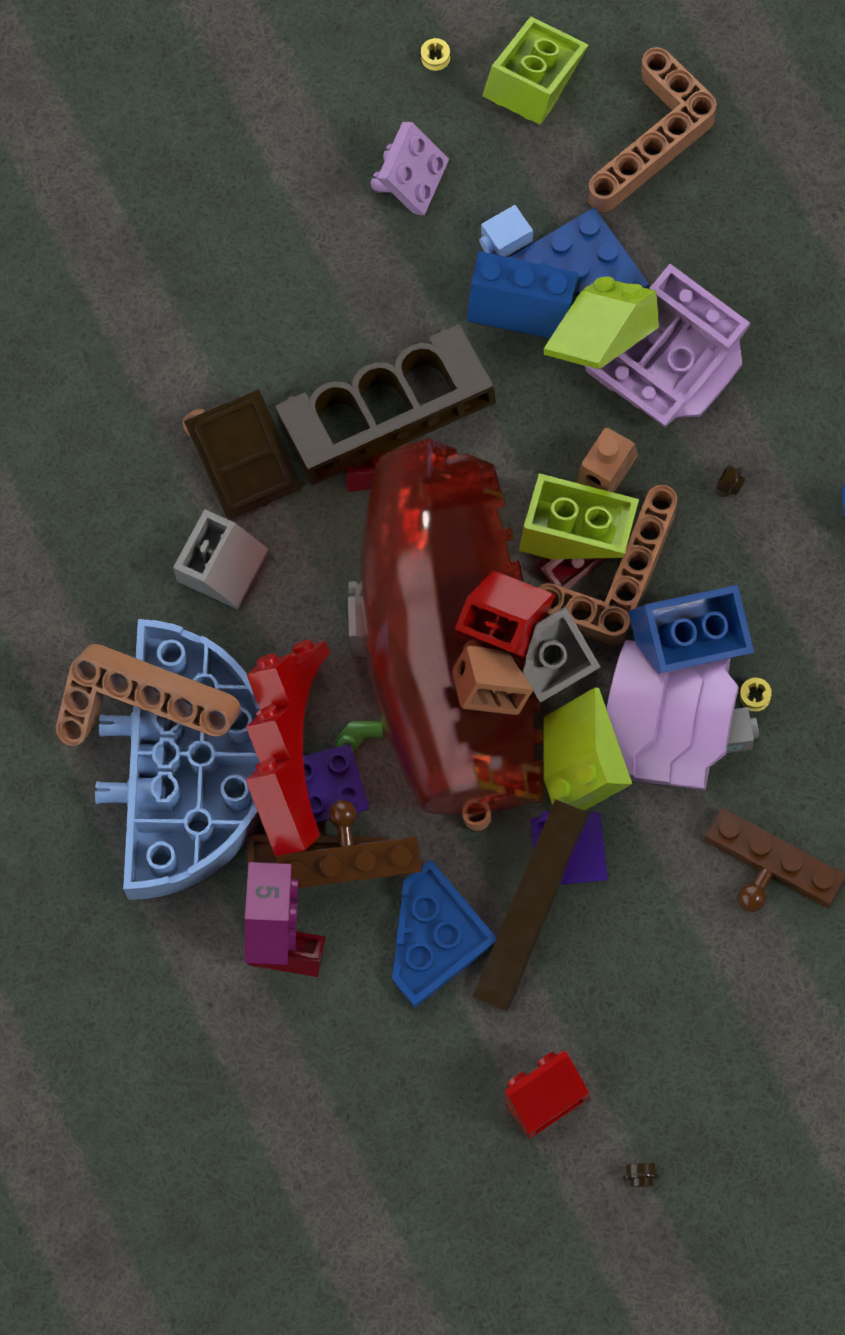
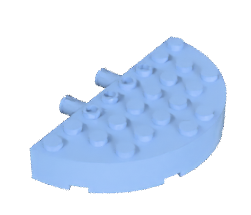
(183, 786)

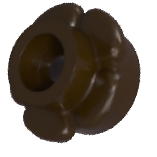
(730, 481)
(641, 1174)

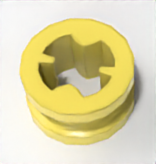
(435, 44)
(766, 695)

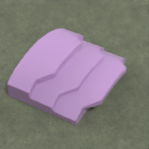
(685, 359)
(671, 721)

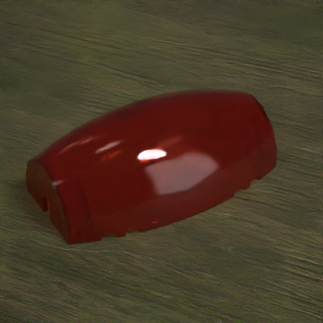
(423, 551)

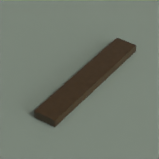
(531, 905)

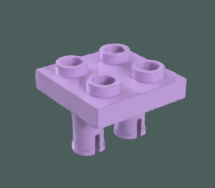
(411, 169)

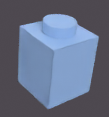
(506, 233)

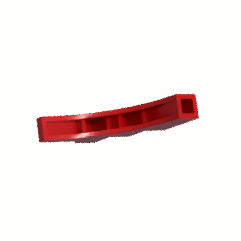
(277, 736)

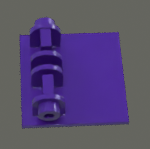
(333, 777)
(588, 859)

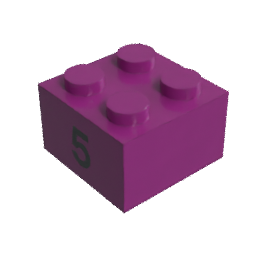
(270, 913)

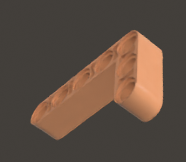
(659, 136)
(626, 578)
(138, 692)

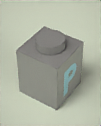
(742, 731)

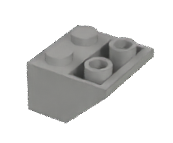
(220, 559)

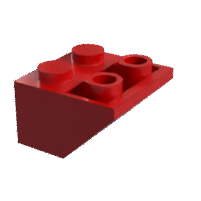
(504, 612)
(545, 1093)

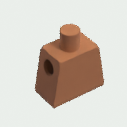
(608, 461)
(489, 680)

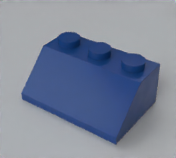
(520, 294)
(692, 629)

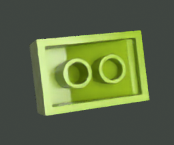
(533, 70)
(604, 323)
(576, 521)
(582, 753)

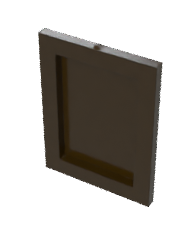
(243, 454)

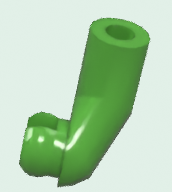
(357, 731)

